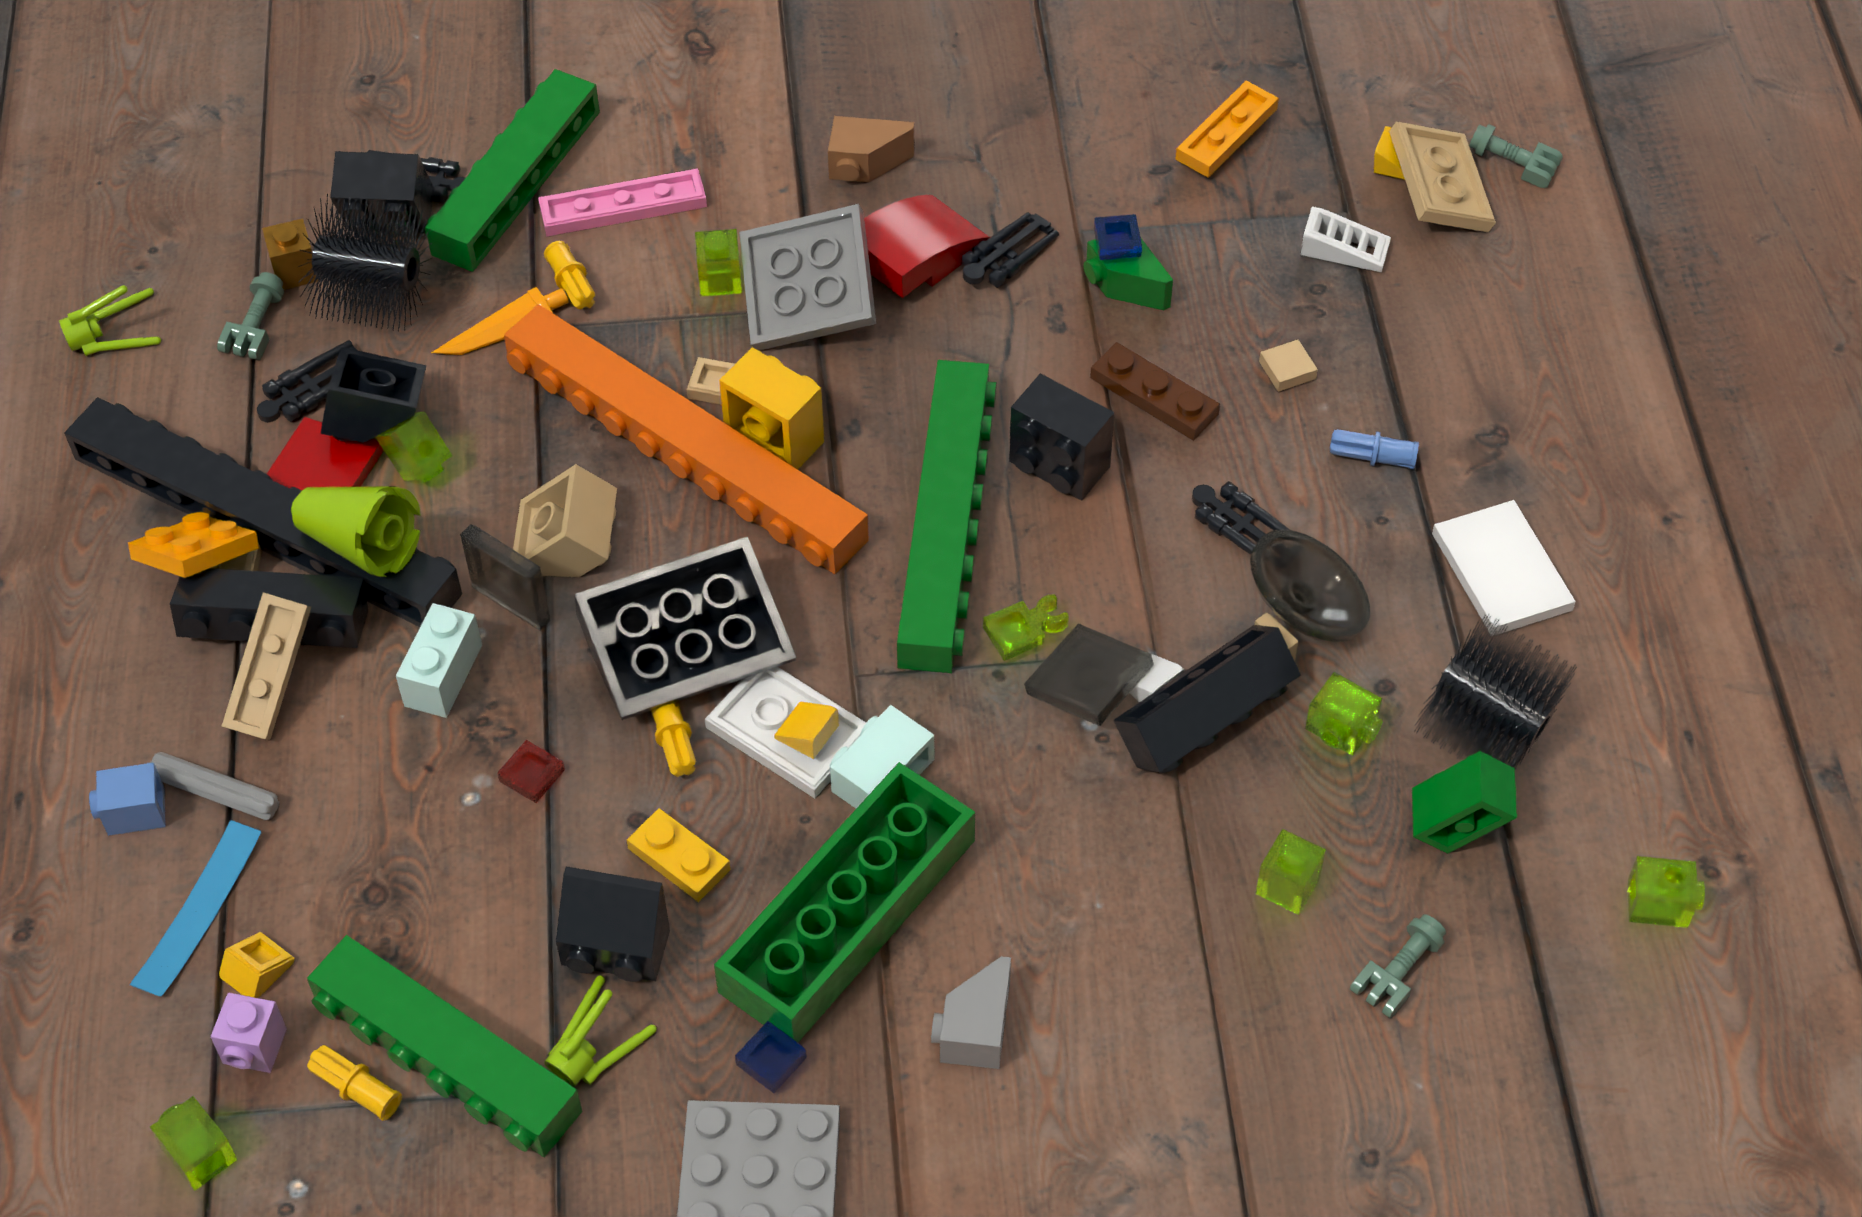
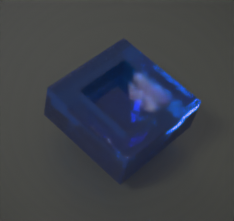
(1117, 237)
(770, 1057)

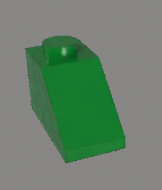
(1130, 279)

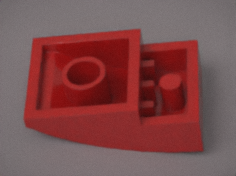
(917, 242)

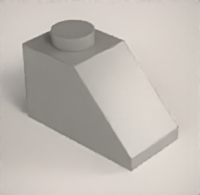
(975, 1018)

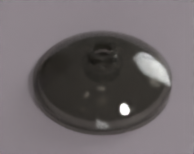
(1309, 586)

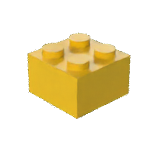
(773, 407)

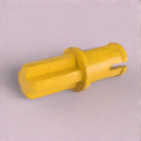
(570, 274)
(674, 737)
(354, 1082)

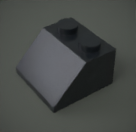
(370, 395)
(612, 924)

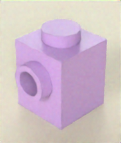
(248, 1032)

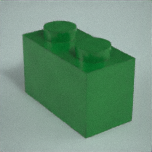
(1464, 802)

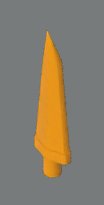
(496, 325)

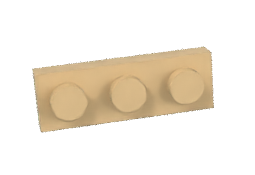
(266, 666)

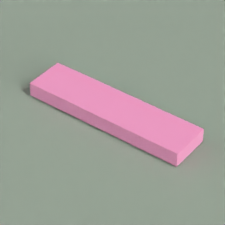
(622, 202)

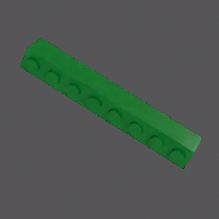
(944, 519)

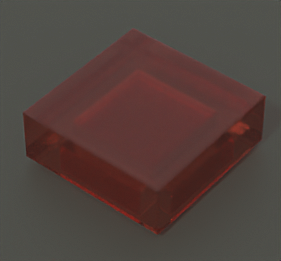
(531, 771)

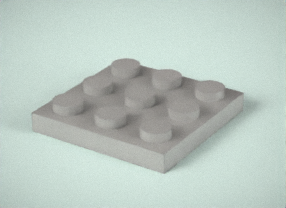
(807, 277)
(759, 1160)

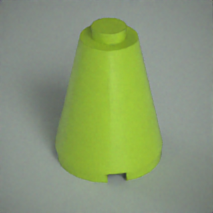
(361, 524)

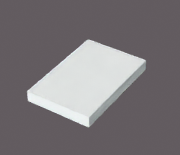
(1503, 567)
(756, 712)

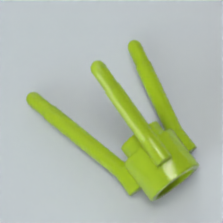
(83, 328)
(573, 1054)

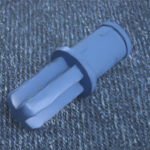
(1374, 448)

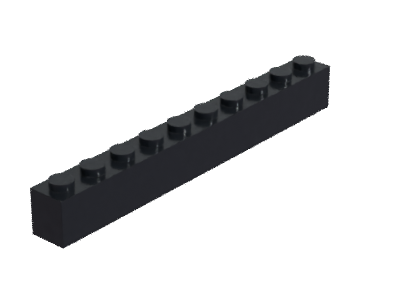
(201, 481)

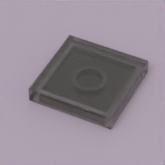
(505, 576)
(1089, 674)

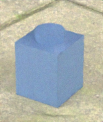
(129, 799)

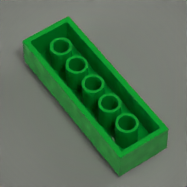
(845, 902)

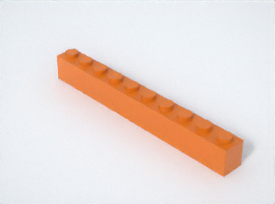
(687, 439)

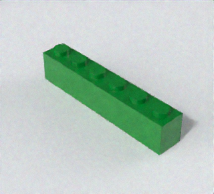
(512, 170)
(444, 1046)

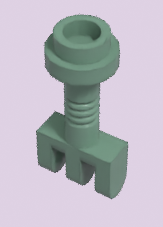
(1538, 165)
(267, 290)
(1425, 935)

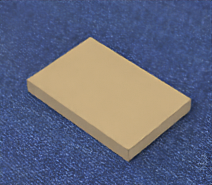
(1442, 177)

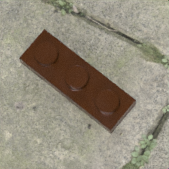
(1155, 391)

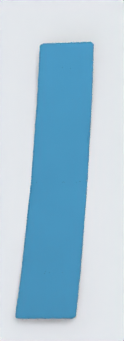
(198, 909)

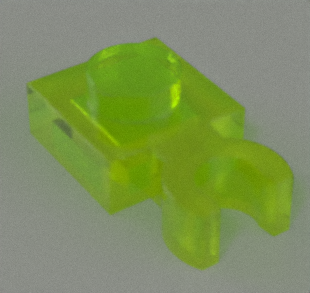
(1021, 629)

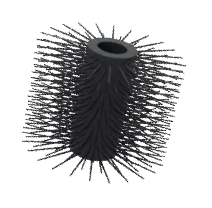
(365, 262)
(1495, 697)

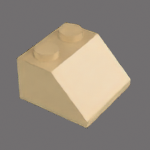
(567, 524)

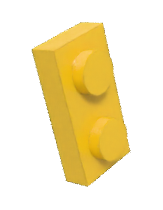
(678, 854)

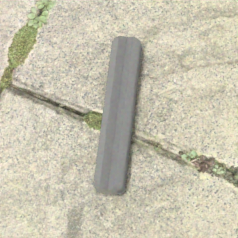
(216, 786)

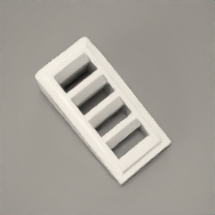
(1321, 243)

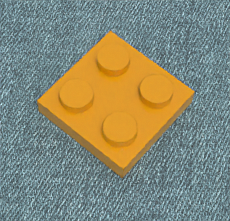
(192, 544)

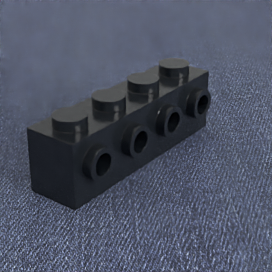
(226, 602)
(1207, 699)

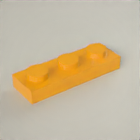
(1226, 129)

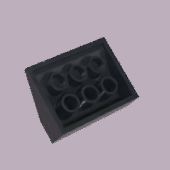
(683, 628)

